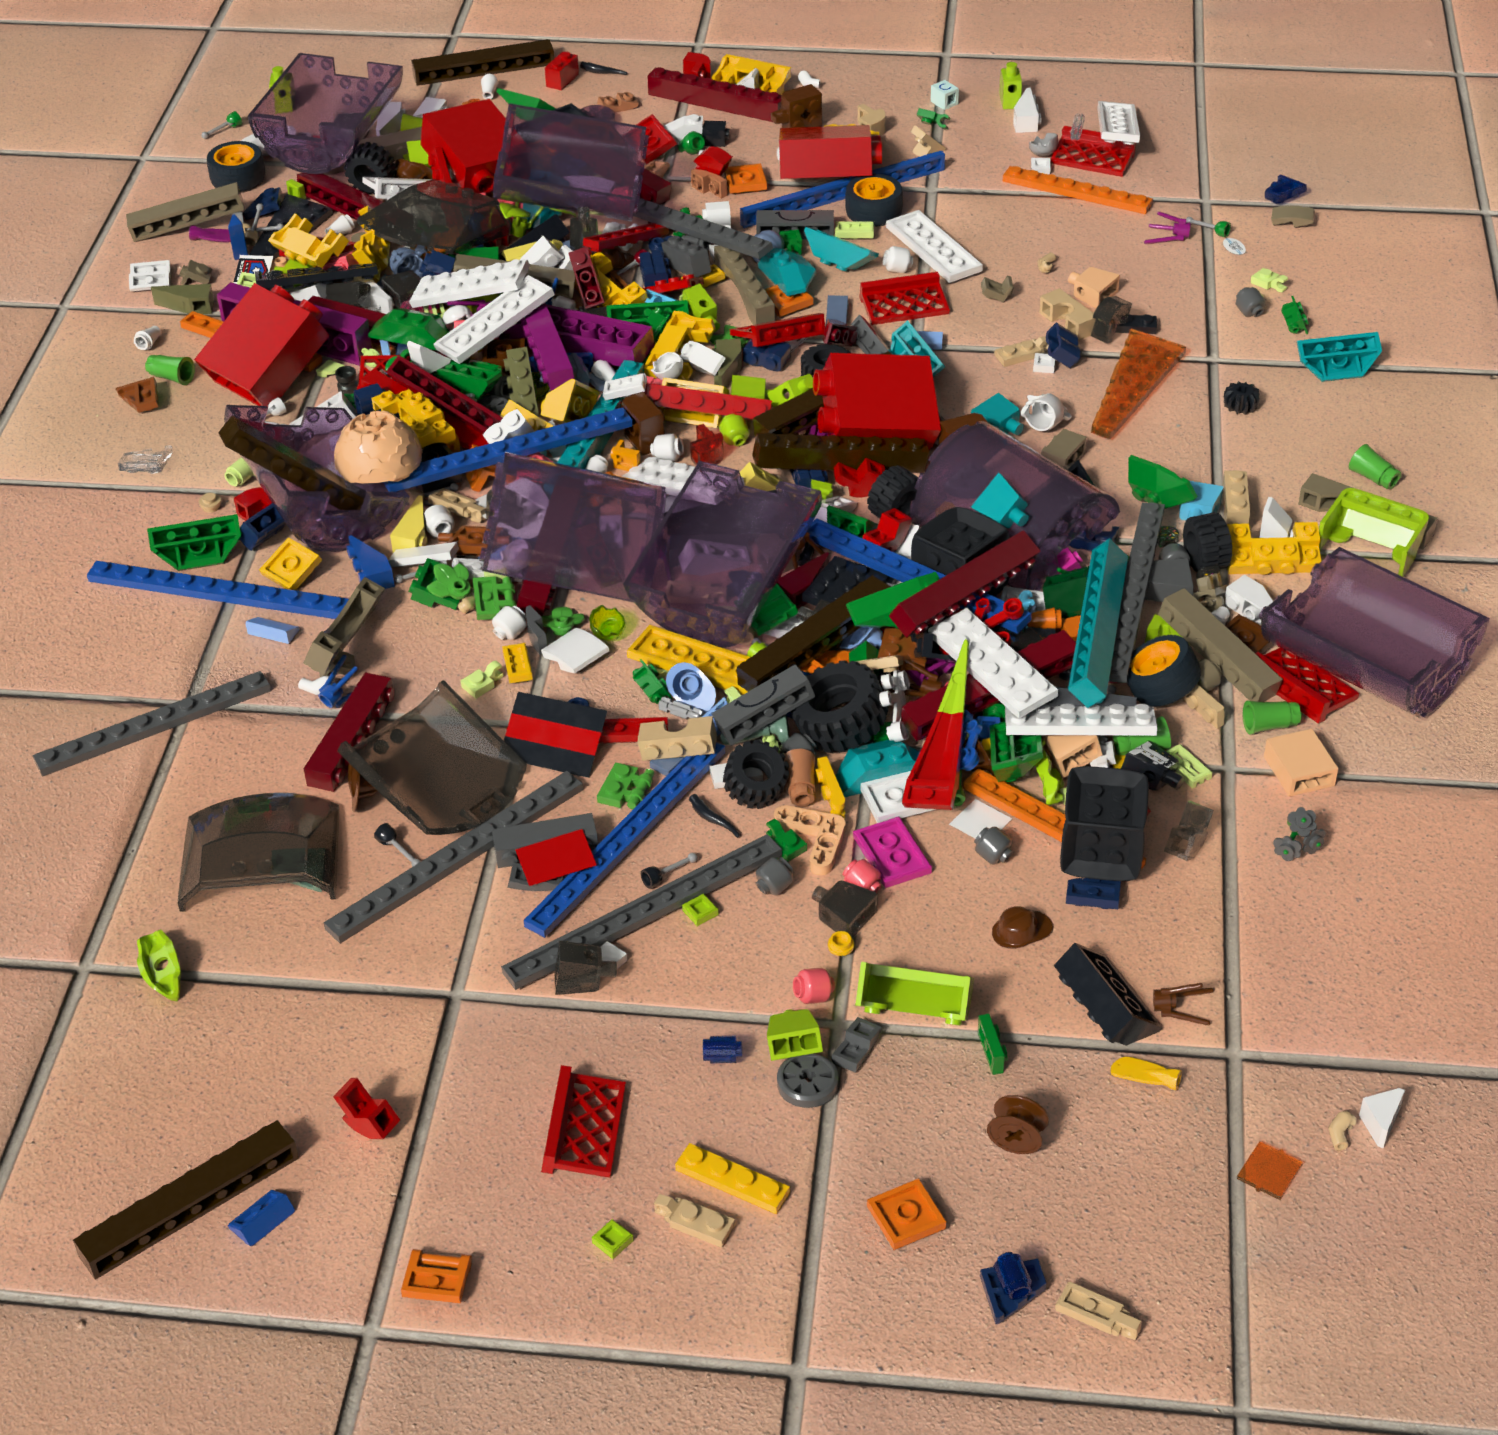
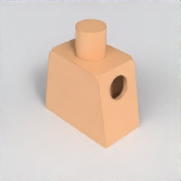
(1094, 285)
(1071, 751)

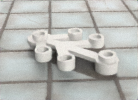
(899, 683)

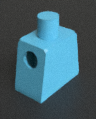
(1207, 502)

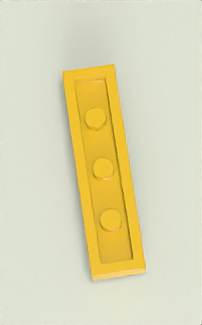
(732, 1178)

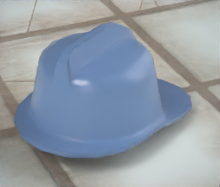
(691, 686)

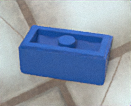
(237, 237)
(262, 1217)

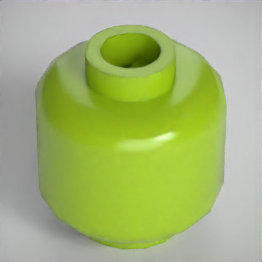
(734, 429)

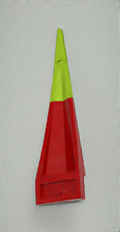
(937, 768)

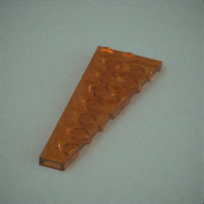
(1136, 374)

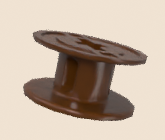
(1017, 1124)

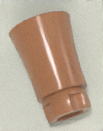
(801, 776)

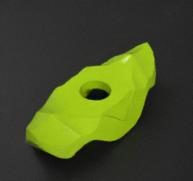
(1050, 778)
(153, 950)

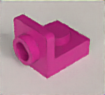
(1069, 560)

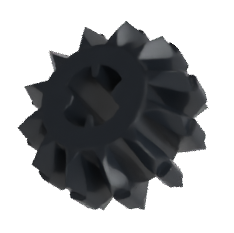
(1241, 397)

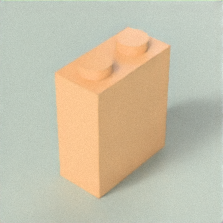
(1300, 762)

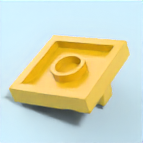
(290, 565)

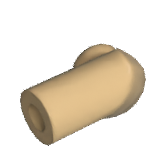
(1045, 262)
(467, 602)
(1338, 1126)

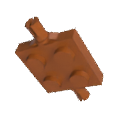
(468, 539)
(897, 644)

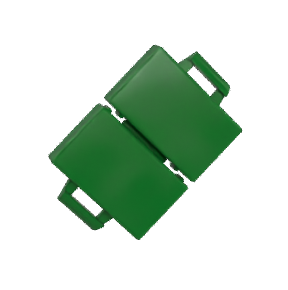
(774, 612)

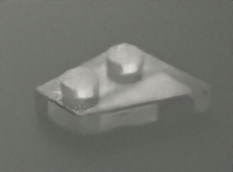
(145, 460)

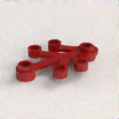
(1009, 606)

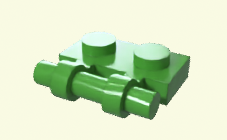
(486, 596)
(619, 783)

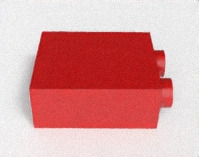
(469, 140)
(828, 151)
(263, 344)
(877, 396)

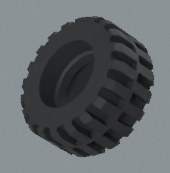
(849, 724)

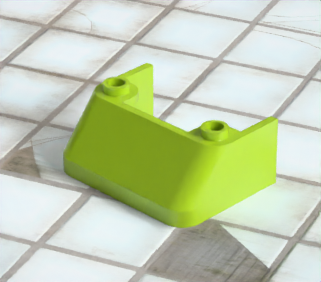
(1376, 521)
(914, 992)

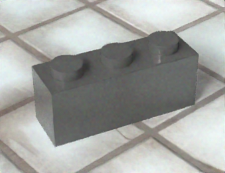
(686, 256)

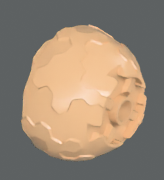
(377, 449)

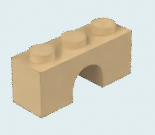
(1060, 305)
(1235, 497)
(695, 739)

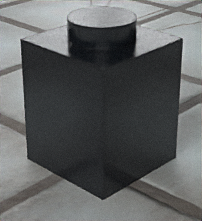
(715, 133)

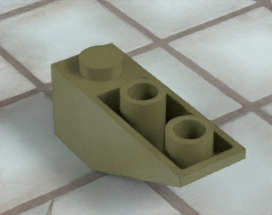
(184, 298)
(733, 360)

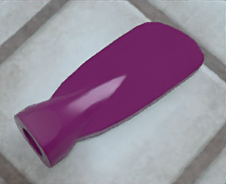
(211, 234)

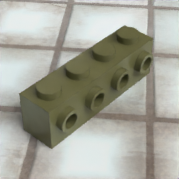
(521, 379)

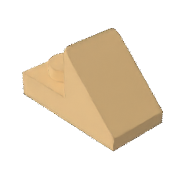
(925, 143)

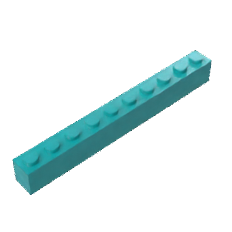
(579, 453)
(1098, 624)

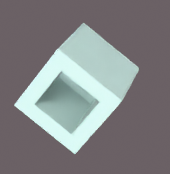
(944, 94)

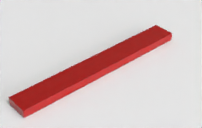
(466, 434)

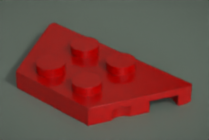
(676, 283)

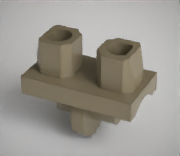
(1211, 589)

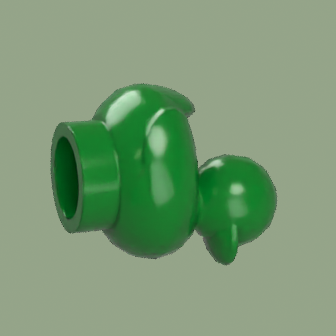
(692, 143)

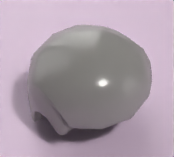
(1044, 146)

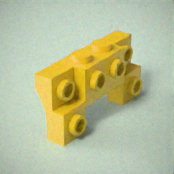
(771, 76)
(305, 247)
(372, 249)
(612, 293)
(677, 332)
(419, 414)
(1274, 555)

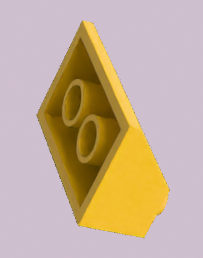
(569, 402)
(693, 418)

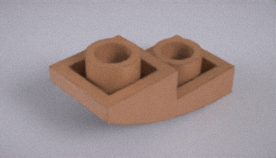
(622, 102)
(707, 181)

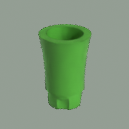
(171, 368)
(1374, 467)
(1270, 715)
(1127, 743)

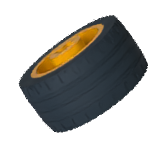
(237, 163)
(873, 199)
(1163, 670)

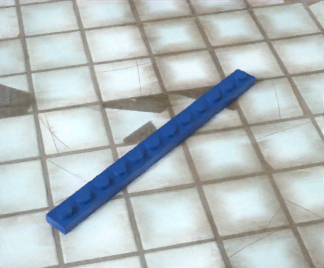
(836, 190)
(522, 445)
(895, 565)
(216, 589)
(620, 841)

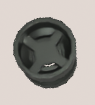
(346, 379)

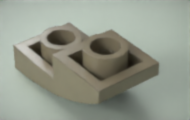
(1297, 214)

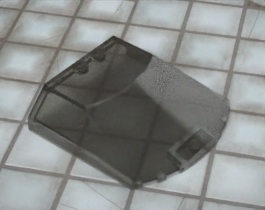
(438, 217)
(440, 765)
(261, 843)

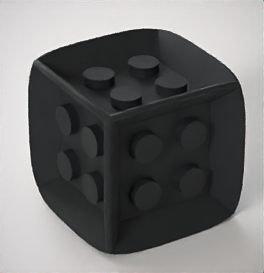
(957, 539)
(1104, 823)

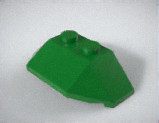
(640, 311)
(409, 325)
(470, 376)
(1158, 484)
(195, 542)
(1013, 754)

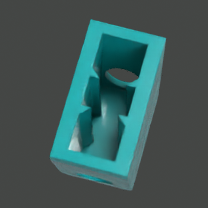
(1001, 413)
(1002, 503)

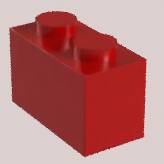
(561, 70)

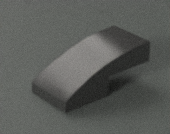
(535, 629)
(518, 881)
(857, 1044)

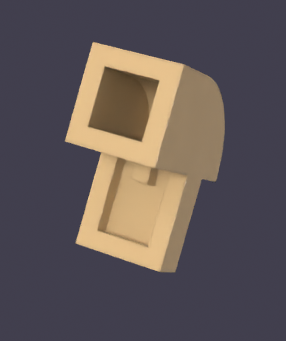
(872, 117)

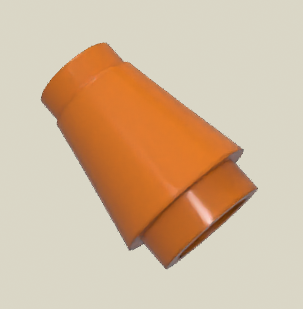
(1046, 619)

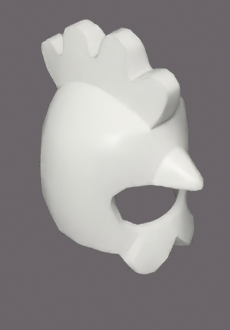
(1046, 412)

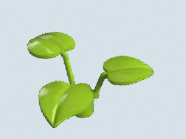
(520, 216)

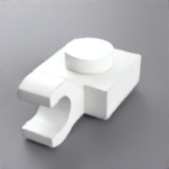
(1108, 756)

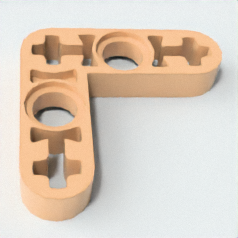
(821, 829)

